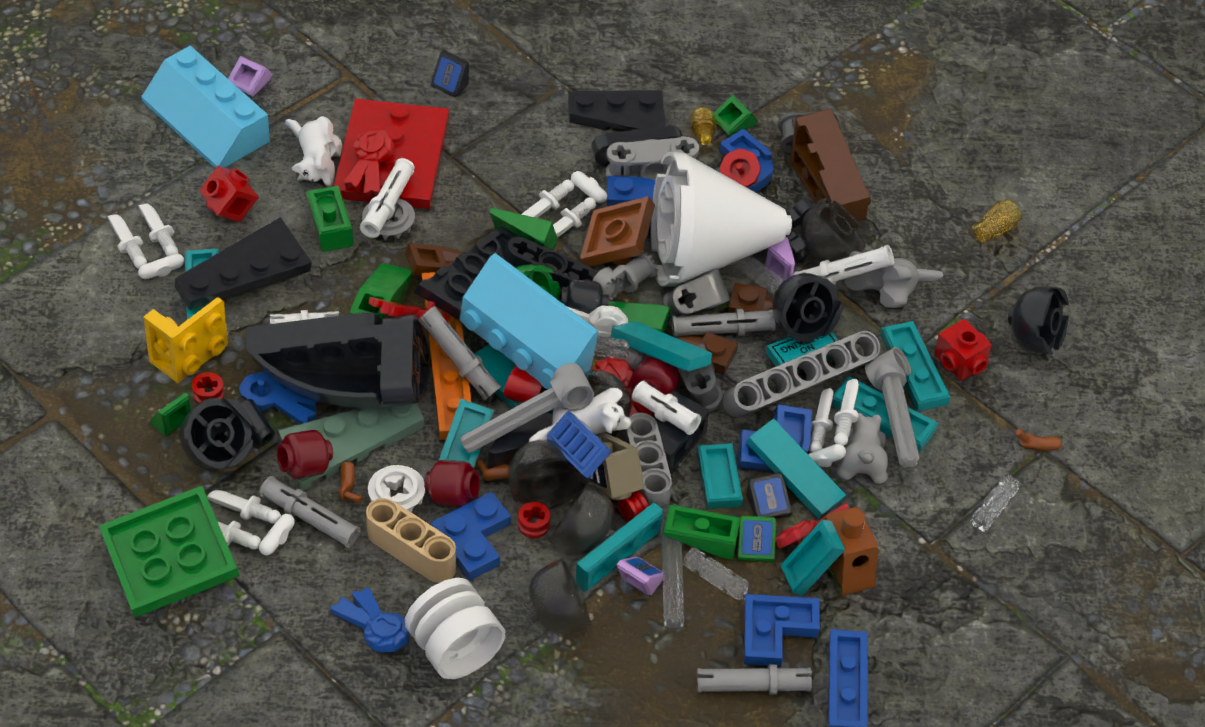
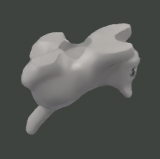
(893, 282)
(865, 451)

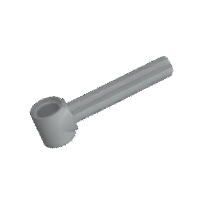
(889, 375)
(568, 388)

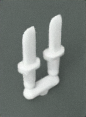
(570, 218)
(158, 233)
(821, 425)
(248, 508)

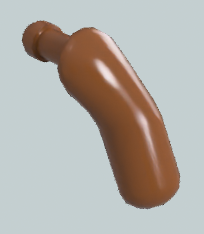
(1038, 443)
(494, 473)
(347, 476)

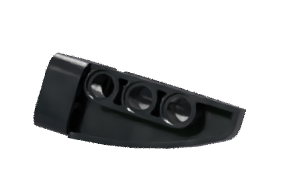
(346, 358)

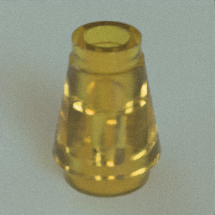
(999, 219)

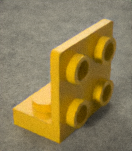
(187, 347)

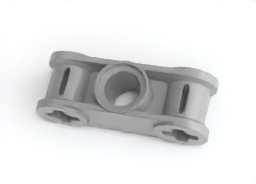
(645, 157)

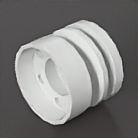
(454, 628)

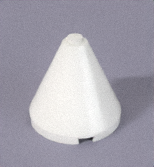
(708, 220)

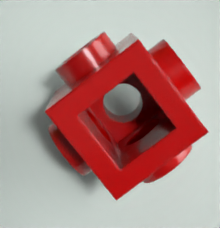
(228, 193)
(963, 350)

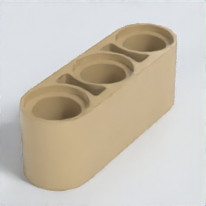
(393, 528)

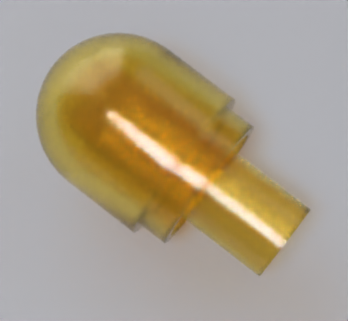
(703, 124)

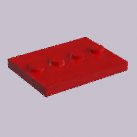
(416, 135)

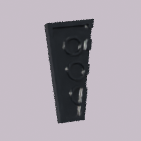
(248, 264)
(453, 281)

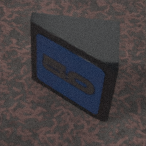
(450, 74)
(769, 496)

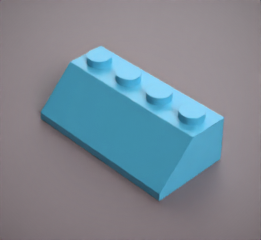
(206, 109)
(526, 322)

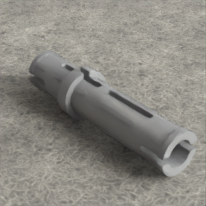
(763, 322)
(460, 354)
(297, 504)
(754, 679)

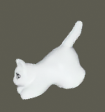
(318, 147)
(600, 415)

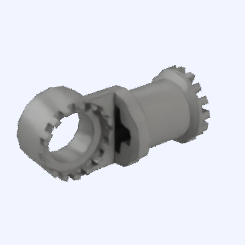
(626, 276)

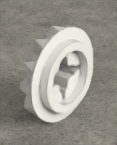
(392, 478)

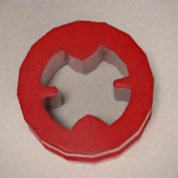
(206, 380)
(632, 506)
(537, 529)

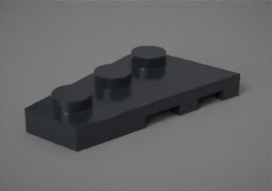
(617, 109)

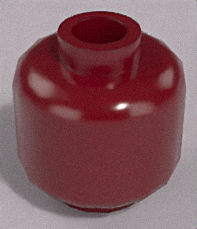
(656, 374)
(304, 454)
(452, 483)

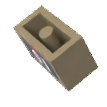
(619, 471)

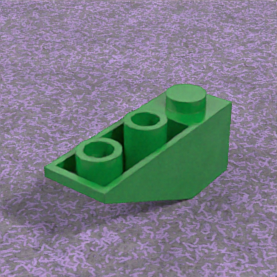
(386, 283)

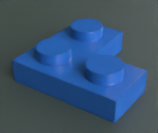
(468, 530)
(770, 618)

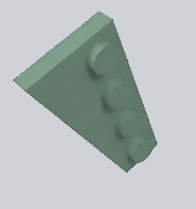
(359, 432)

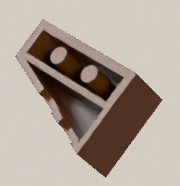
(826, 163)

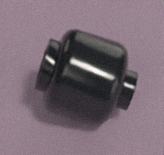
(583, 295)

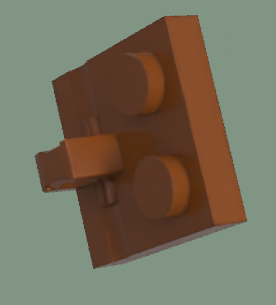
(617, 232)

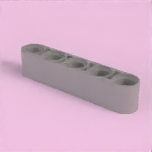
(789, 382)

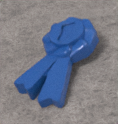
(269, 393)
(382, 630)

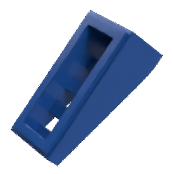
(576, 442)

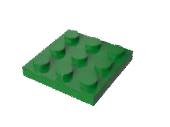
(168, 551)

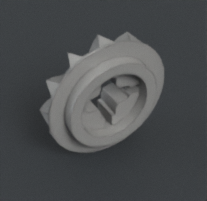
(403, 220)

